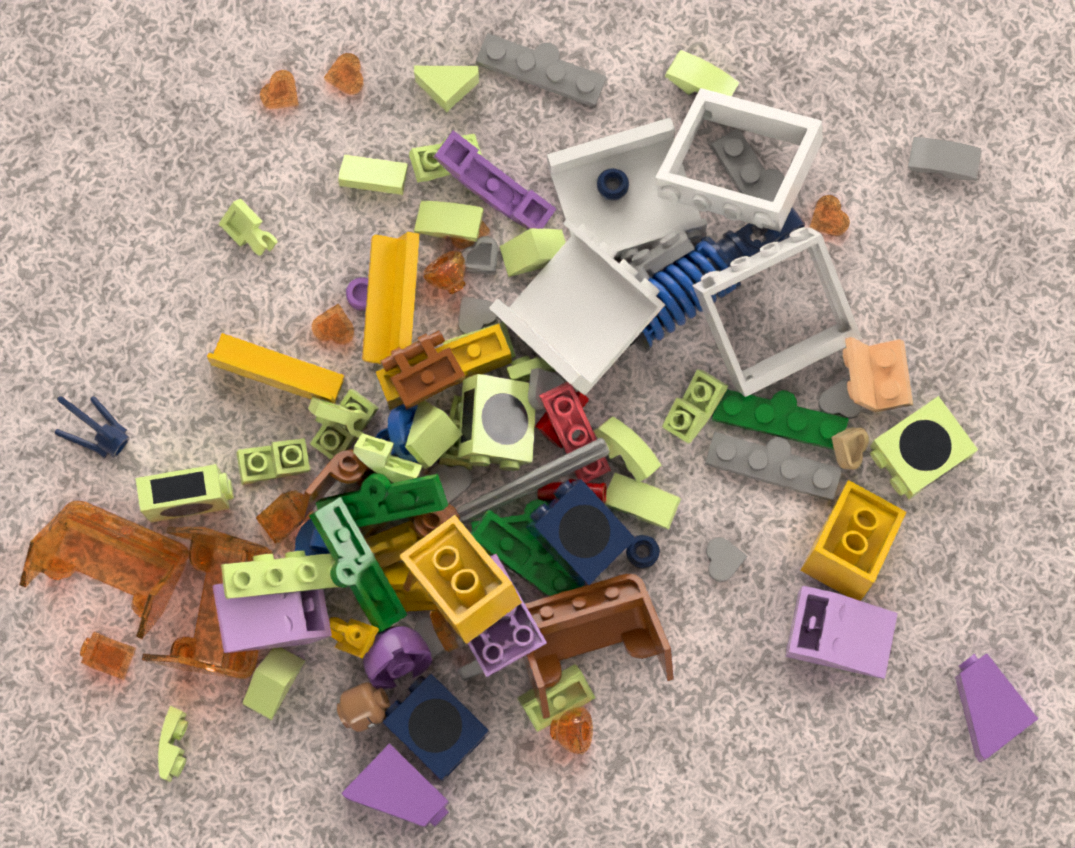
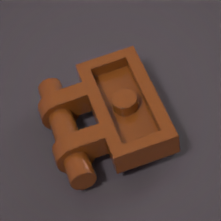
(427, 377)

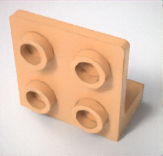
(878, 374)

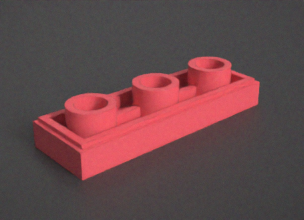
(566, 417)

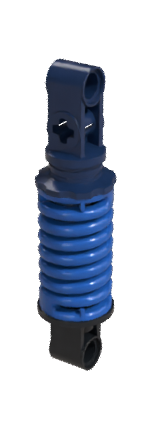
(677, 278)

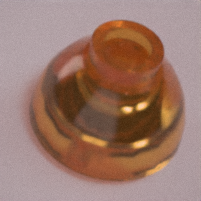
(447, 272)
(573, 730)

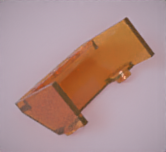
(111, 551)
(205, 651)

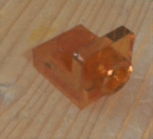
(282, 516)
(107, 655)

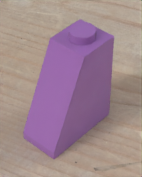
(991, 706)
(398, 790)

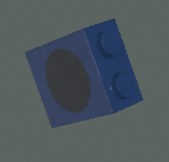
(579, 532)
(435, 726)

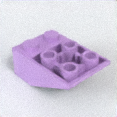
(271, 619)
(841, 632)
(507, 638)

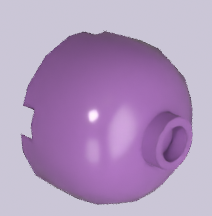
(394, 655)

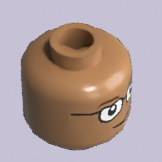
(363, 707)

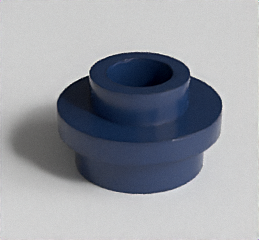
(612, 175)
(651, 559)

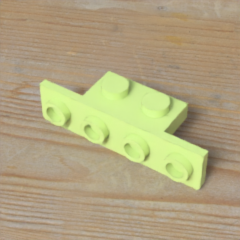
(277, 576)

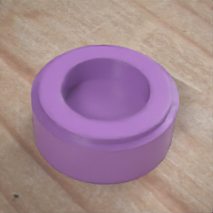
(357, 293)

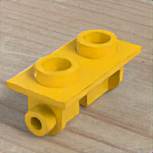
(392, 543)
(352, 637)

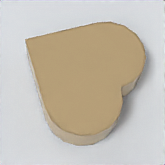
(850, 447)

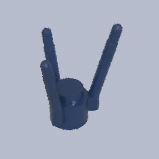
(110, 439)

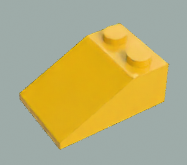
(853, 541)
(461, 579)

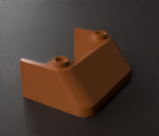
(350, 469)
(591, 620)

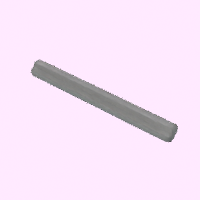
(533, 480)

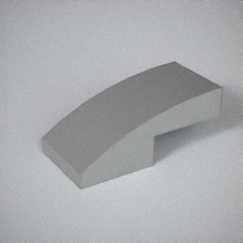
(945, 157)

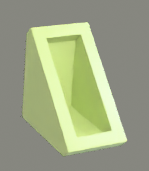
(446, 83)
(531, 250)
(431, 434)
(272, 681)

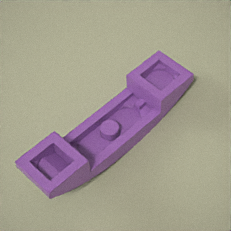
(491, 184)

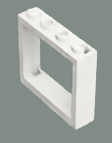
(751, 118)
(801, 354)

